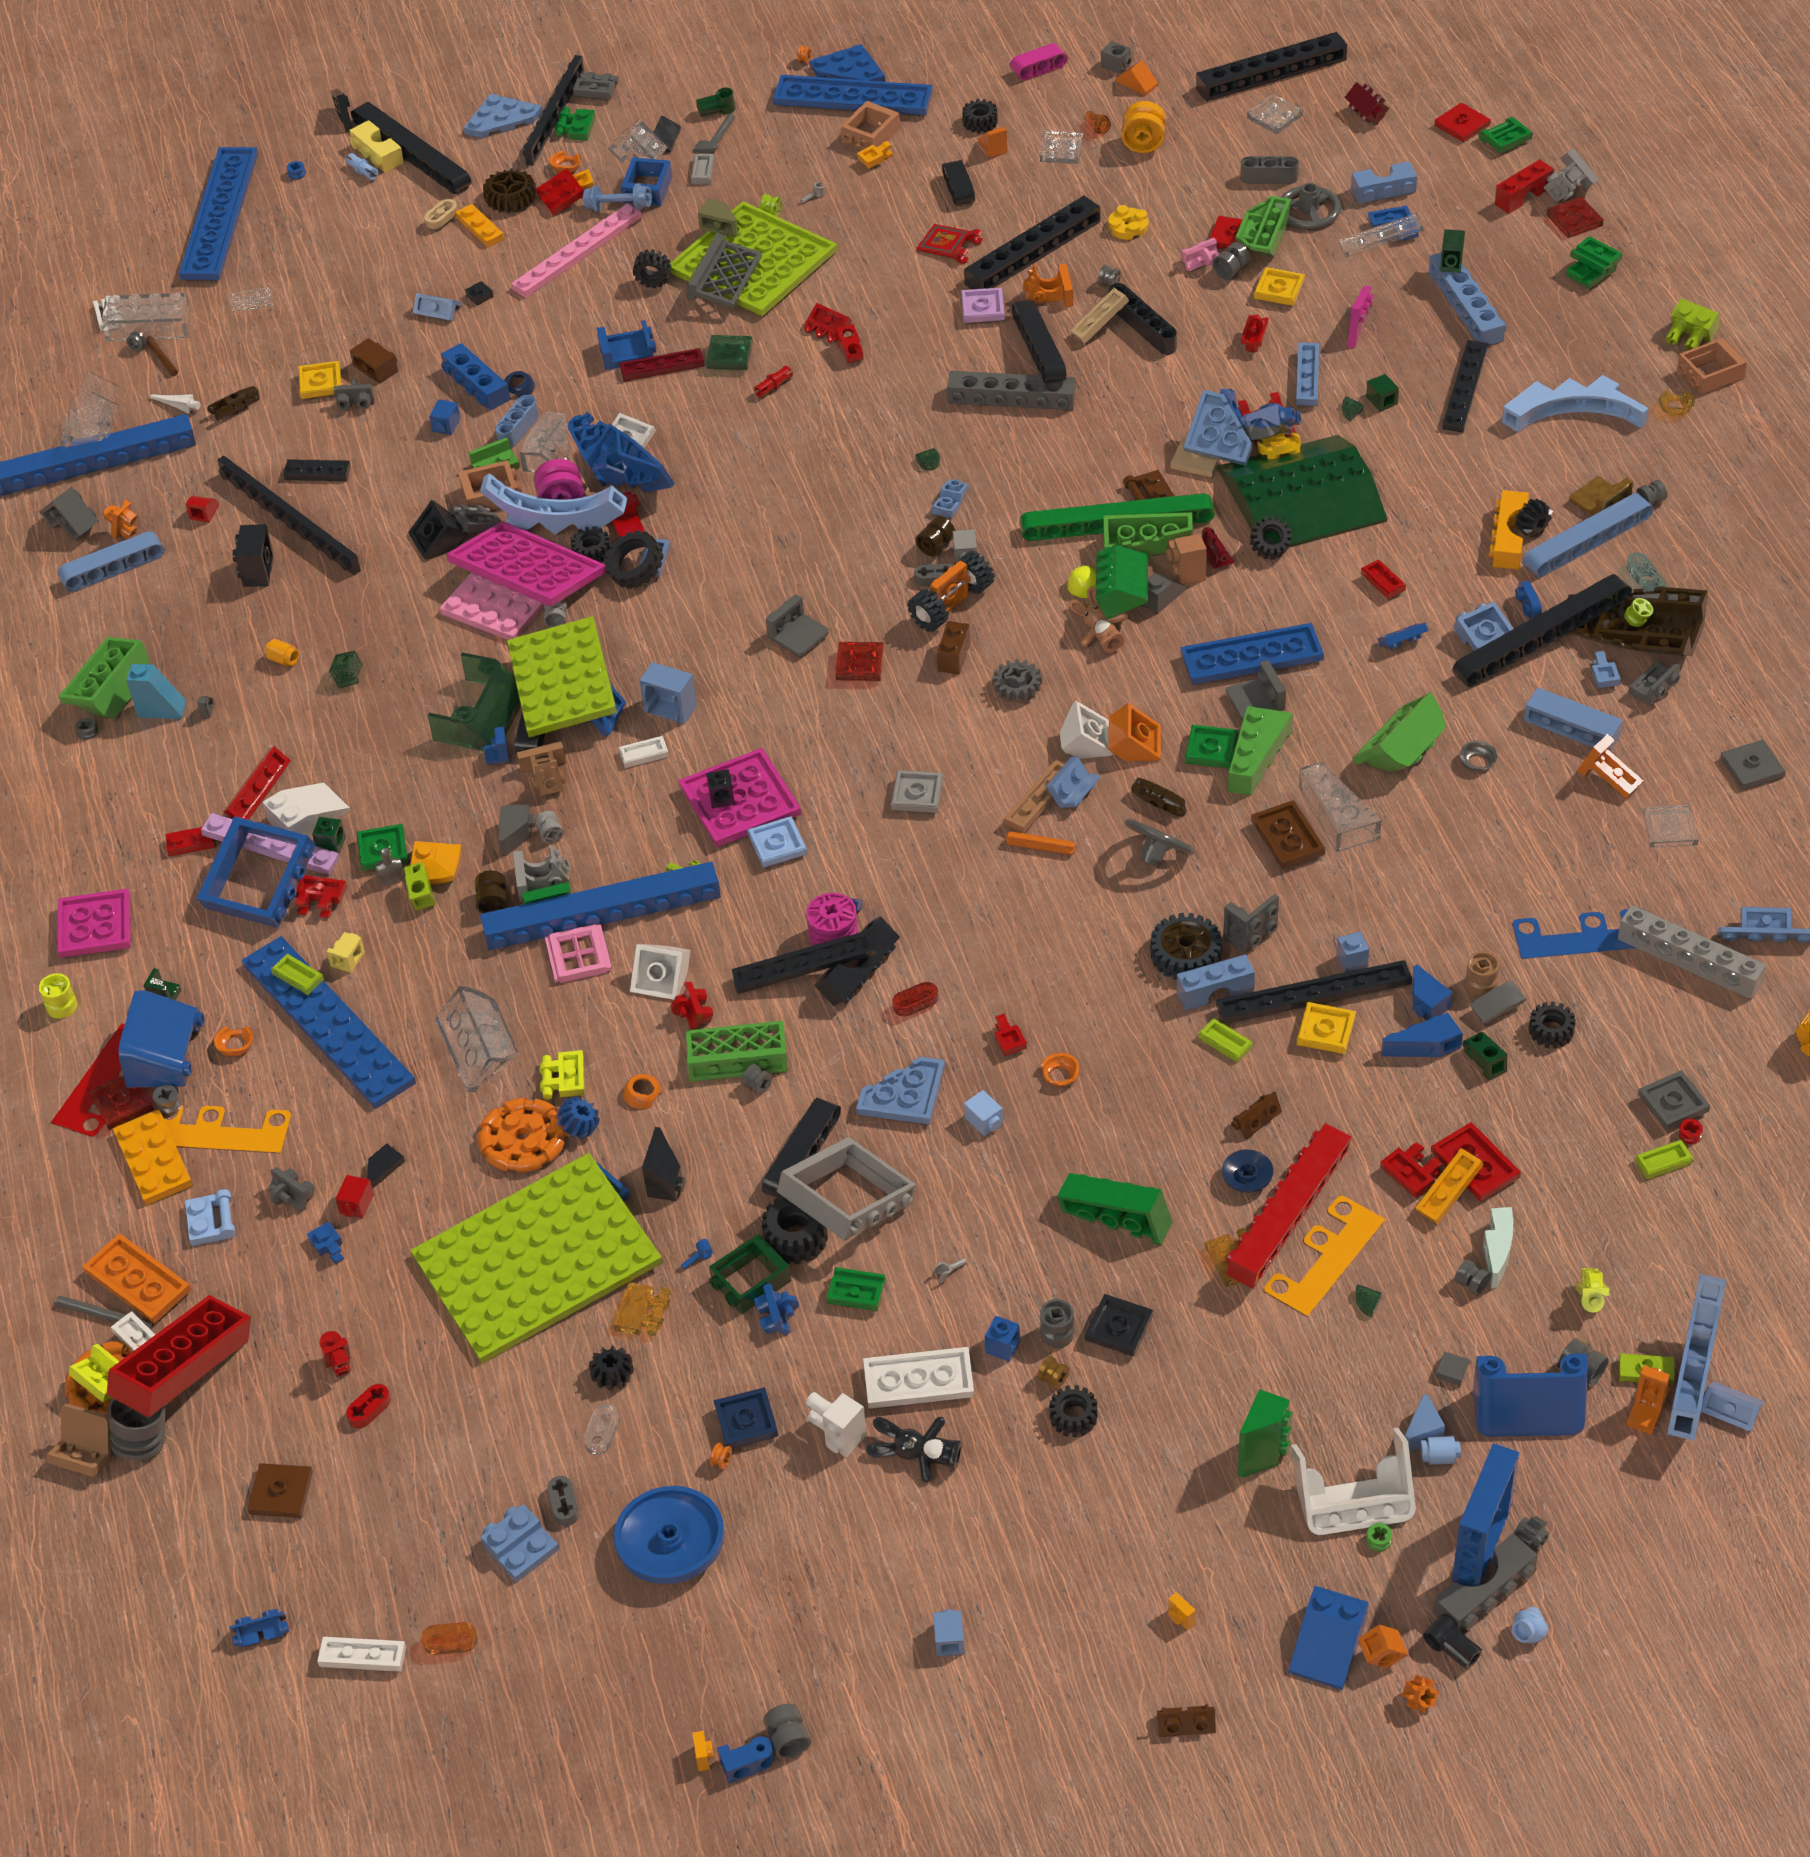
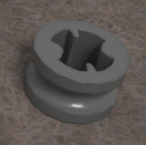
(136, 341)
(88, 733)

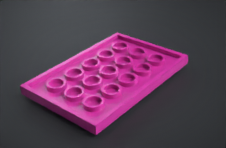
(526, 563)

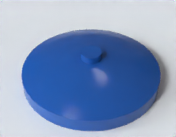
(669, 1534)

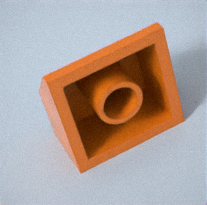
(1134, 735)

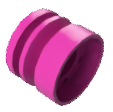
(831, 918)

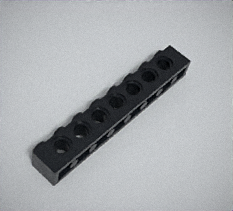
(1271, 66)
(1032, 244)

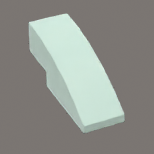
(1498, 1243)

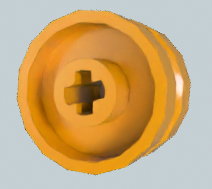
(1143, 127)

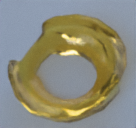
(1686, 399)

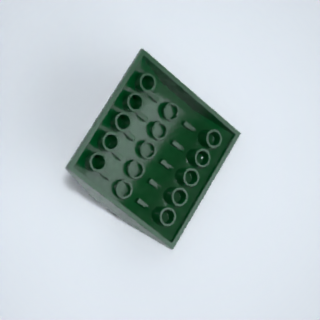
(1314, 491)

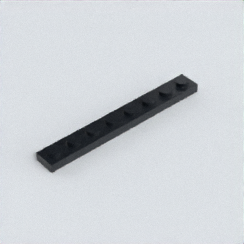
(551, 114)
(1314, 991)

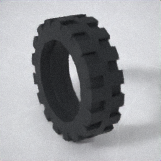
(644, 571)

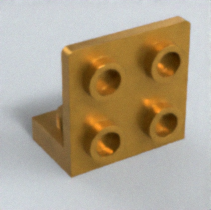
(1601, 494)

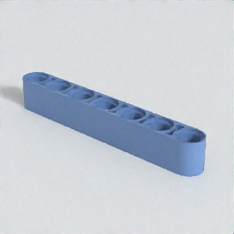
(1587, 535)

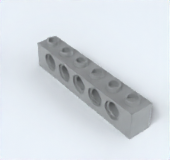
(1691, 952)

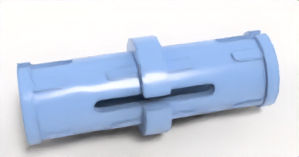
(361, 166)

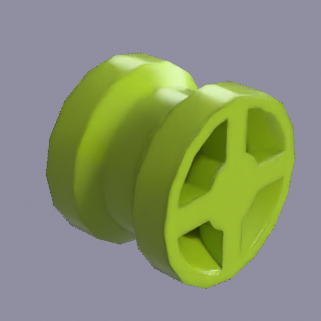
(771, 204)
(1638, 612)

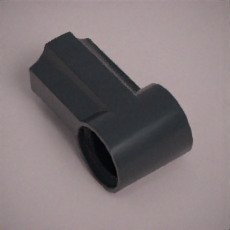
(1446, 1636)

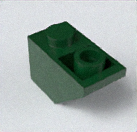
(1452, 250)

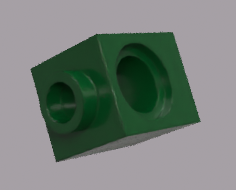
(329, 834)

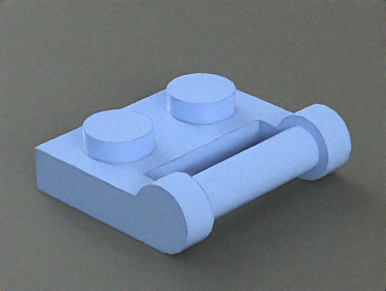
(201, 1218)

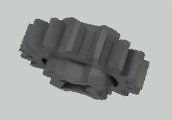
(1017, 680)

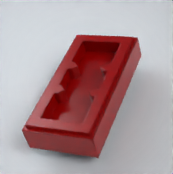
(1383, 579)

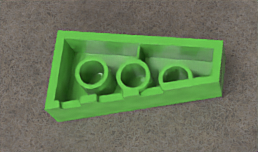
(1146, 531)
(1258, 742)

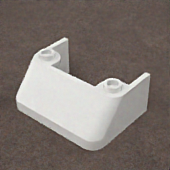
(1359, 1503)

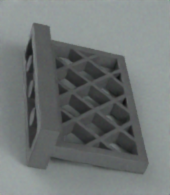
(709, 267)

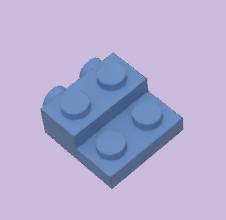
(1481, 625)
(518, 1542)

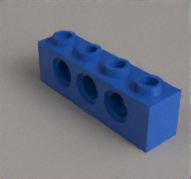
(475, 377)

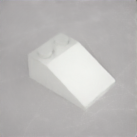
(302, 806)

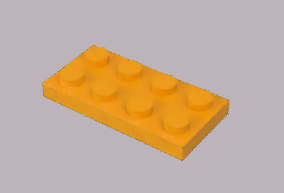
(152, 1157)

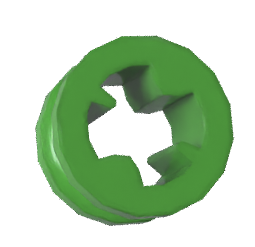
(1379, 1528)

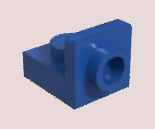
(498, 750)

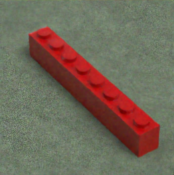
(1288, 1206)

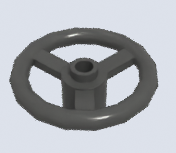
(1309, 198)
(1157, 843)

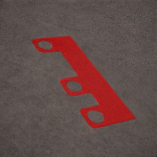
(104, 1068)

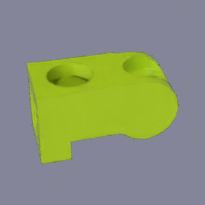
(419, 886)

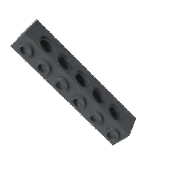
(1010, 390)

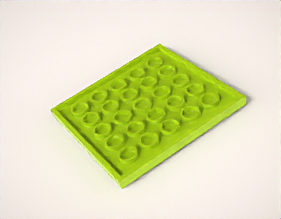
(786, 259)

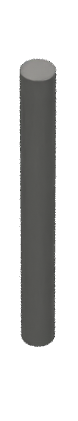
(94, 1310)

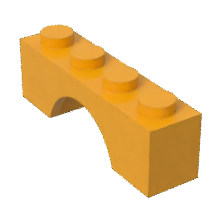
(1508, 546)

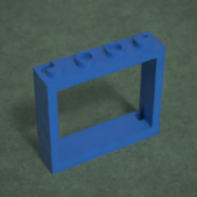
(226, 858)
(1485, 1516)

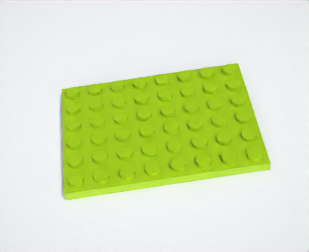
(536, 1257)

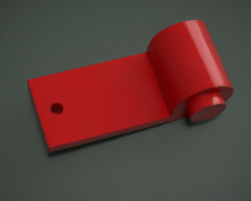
(629, 519)

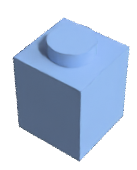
(983, 1113)

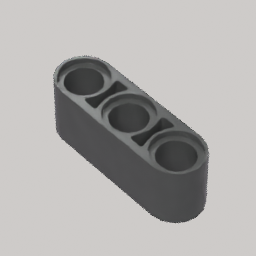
(1269, 169)

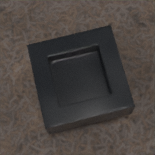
(479, 293)

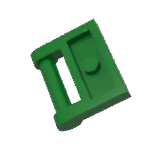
(1506, 135)

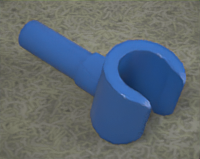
(704, 1252)

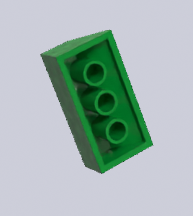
(1121, 580)

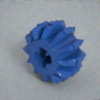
(578, 1117)

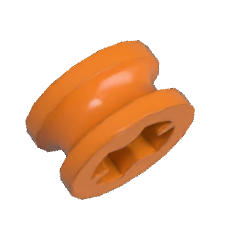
(804, 54)
(720, 1456)

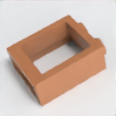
(872, 113)
(1717, 350)
(474, 477)

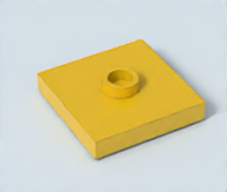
(1279, 286)
(319, 379)
(1326, 1028)

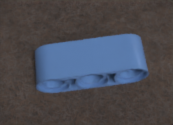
(517, 420)

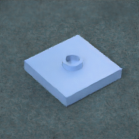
(777, 842)

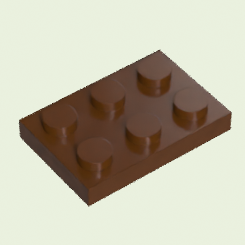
(1288, 834)

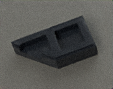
(383, 1163)

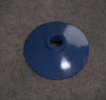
(1247, 1163)

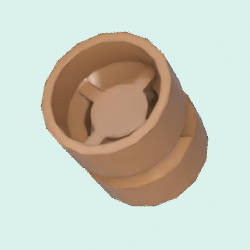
(1482, 973)

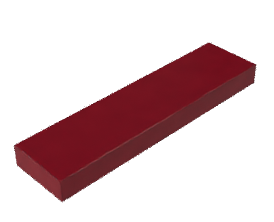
(661, 364)

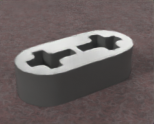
(931, 571)
(557, 1502)

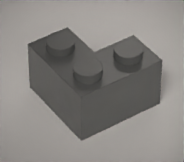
(70, 513)

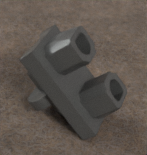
(354, 395)
(288, 1190)

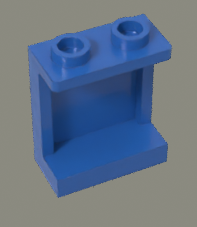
(625, 346)

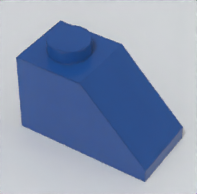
(1429, 995)

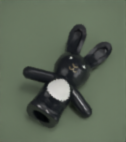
(911, 1445)

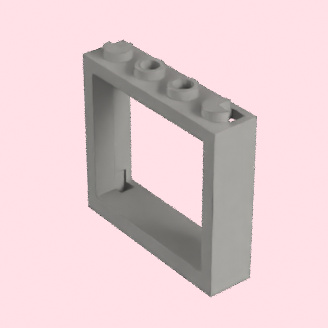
(846, 1152)

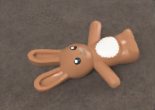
(1099, 625)

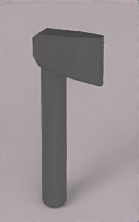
(710, 146)

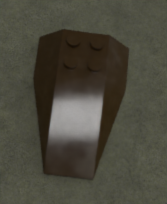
(1670, 630)

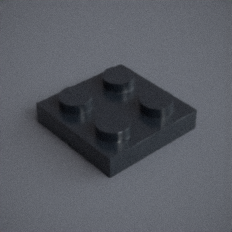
(1119, 1325)

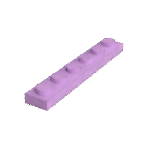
(322, 860)

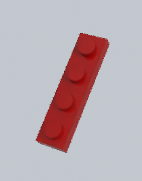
(257, 784)

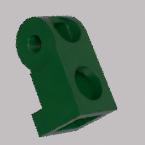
(1486, 1055)

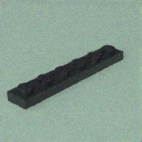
(1465, 386)
(804, 961)

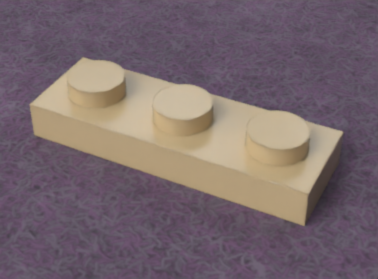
(1099, 315)

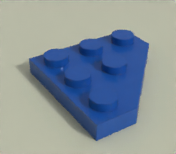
(848, 64)

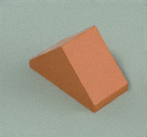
(1138, 78)
(994, 142)

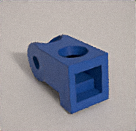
(746, 1759)

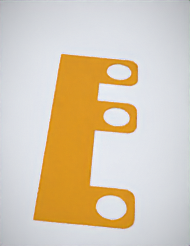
(214, 1136)
(1336, 1257)

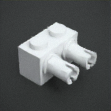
(841, 1422)

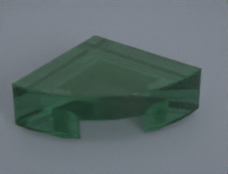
(1351, 408)
(1367, 1299)

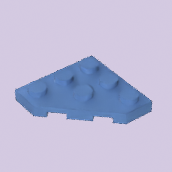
(502, 115)
(1217, 431)
(905, 1093)

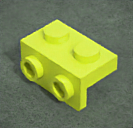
(93, 1372)

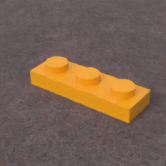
(479, 225)
(1449, 1186)

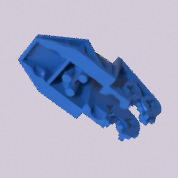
(617, 456)

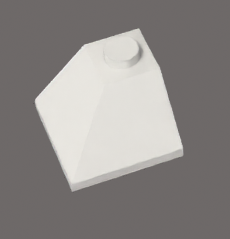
(1084, 733)
(659, 970)

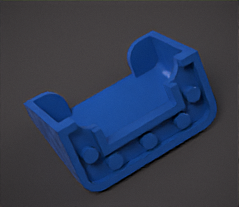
(157, 1040)
(1530, 1401)

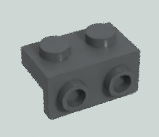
(1655, 682)

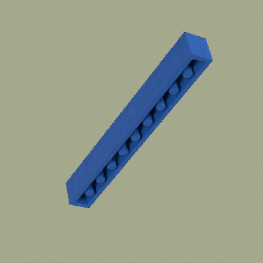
(116, 450)
(601, 905)

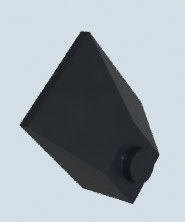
(436, 531)
(661, 1169)

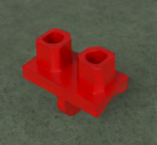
(1254, 332)
(689, 1006)
(335, 1352)

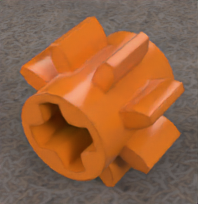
(1420, 1693)

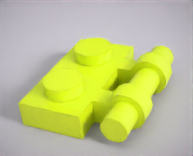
(571, 1074)

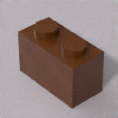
(374, 360)
(953, 647)

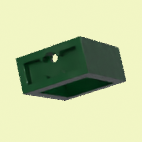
(739, 1257)

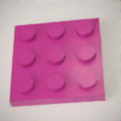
(94, 923)

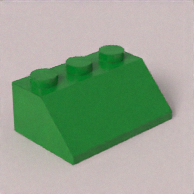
(1264, 1433)

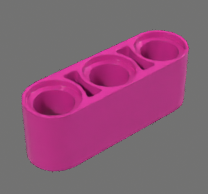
(1038, 61)

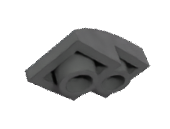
(1497, 1001)

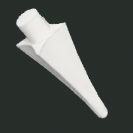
(182, 402)

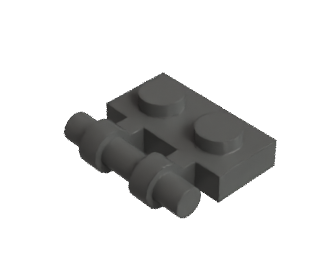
(595, 85)

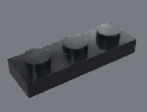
(317, 470)

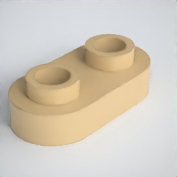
(440, 214)

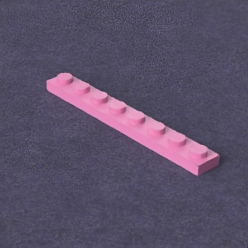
(576, 250)

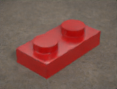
(187, 842)

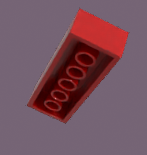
(178, 1355)

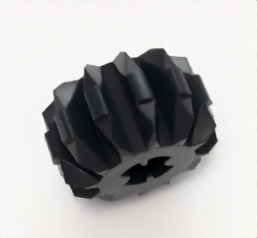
(1533, 517)
(611, 1367)

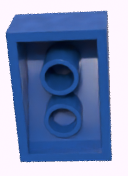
(1329, 1637)

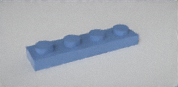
(1307, 374)

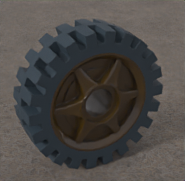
(1184, 944)

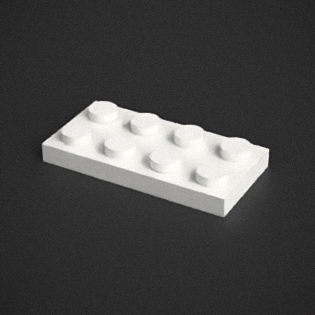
(918, 1377)

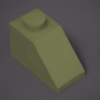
(717, 218)

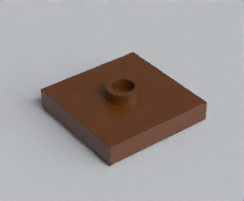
(280, 1490)

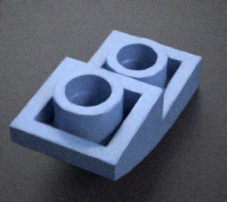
(950, 498)

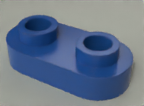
(1529, 599)

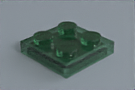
(729, 352)

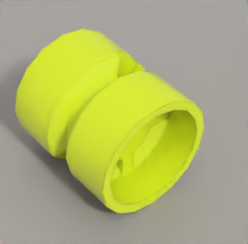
(58, 995)

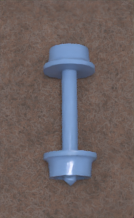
(594, 198)

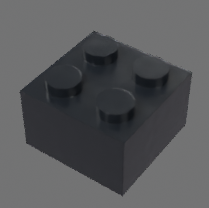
(253, 555)

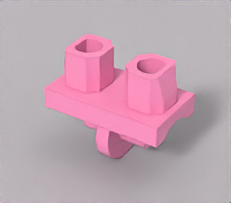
(1200, 254)

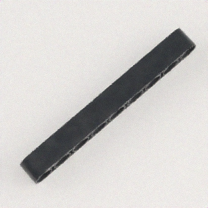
(415, 149)
(1541, 630)

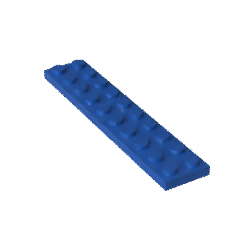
(218, 213)
(333, 1028)

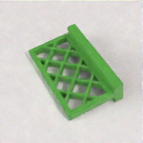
(733, 1064)

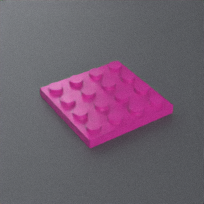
(757, 793)

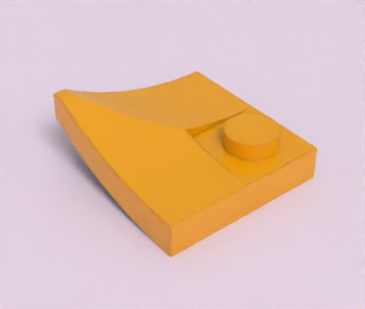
(439, 859)

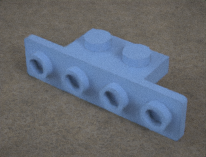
(1764, 923)

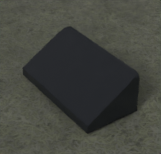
(667, 132)

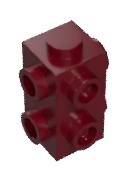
(1370, 105)

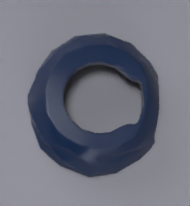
(524, 389)

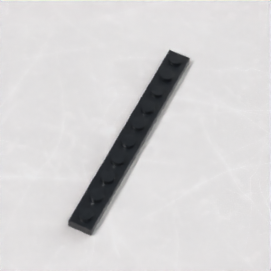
(289, 515)

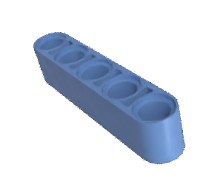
(110, 561)

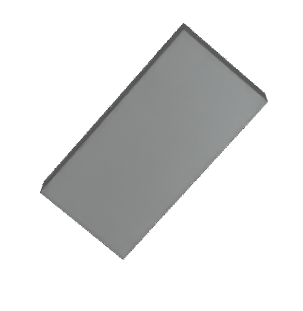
(702, 169)

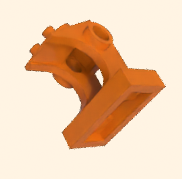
(1050, 289)

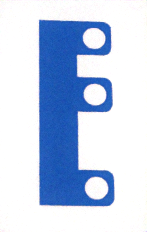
(1590, 940)

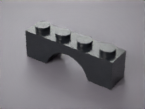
(840, 981)

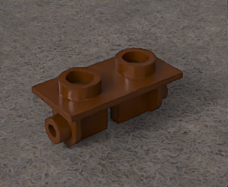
(1259, 1114)
(1187, 1722)

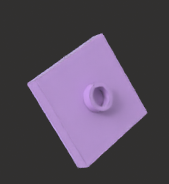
(982, 305)

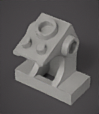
(1576, 171)
(526, 873)

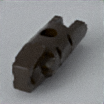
(234, 402)
(1159, 796)

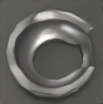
(1478, 748)

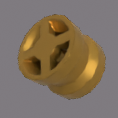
(1053, 1372)

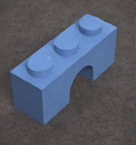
(1369, 187)
(1198, 984)

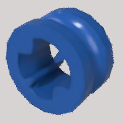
(296, 170)

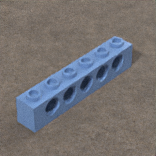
(1468, 302)

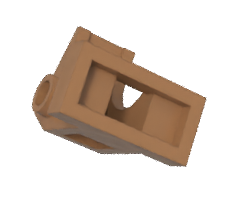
(546, 773)

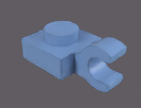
(1604, 673)

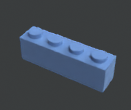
(1571, 718)

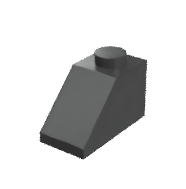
(1162, 592)
(514, 827)

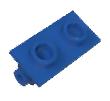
(248, 1629)

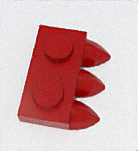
(826, 321)

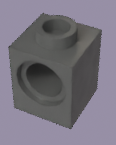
(1116, 57)

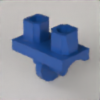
(780, 1308)

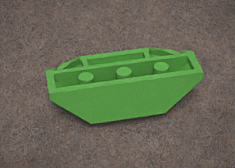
(1265, 225)

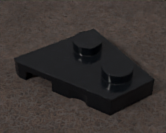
(341, 105)

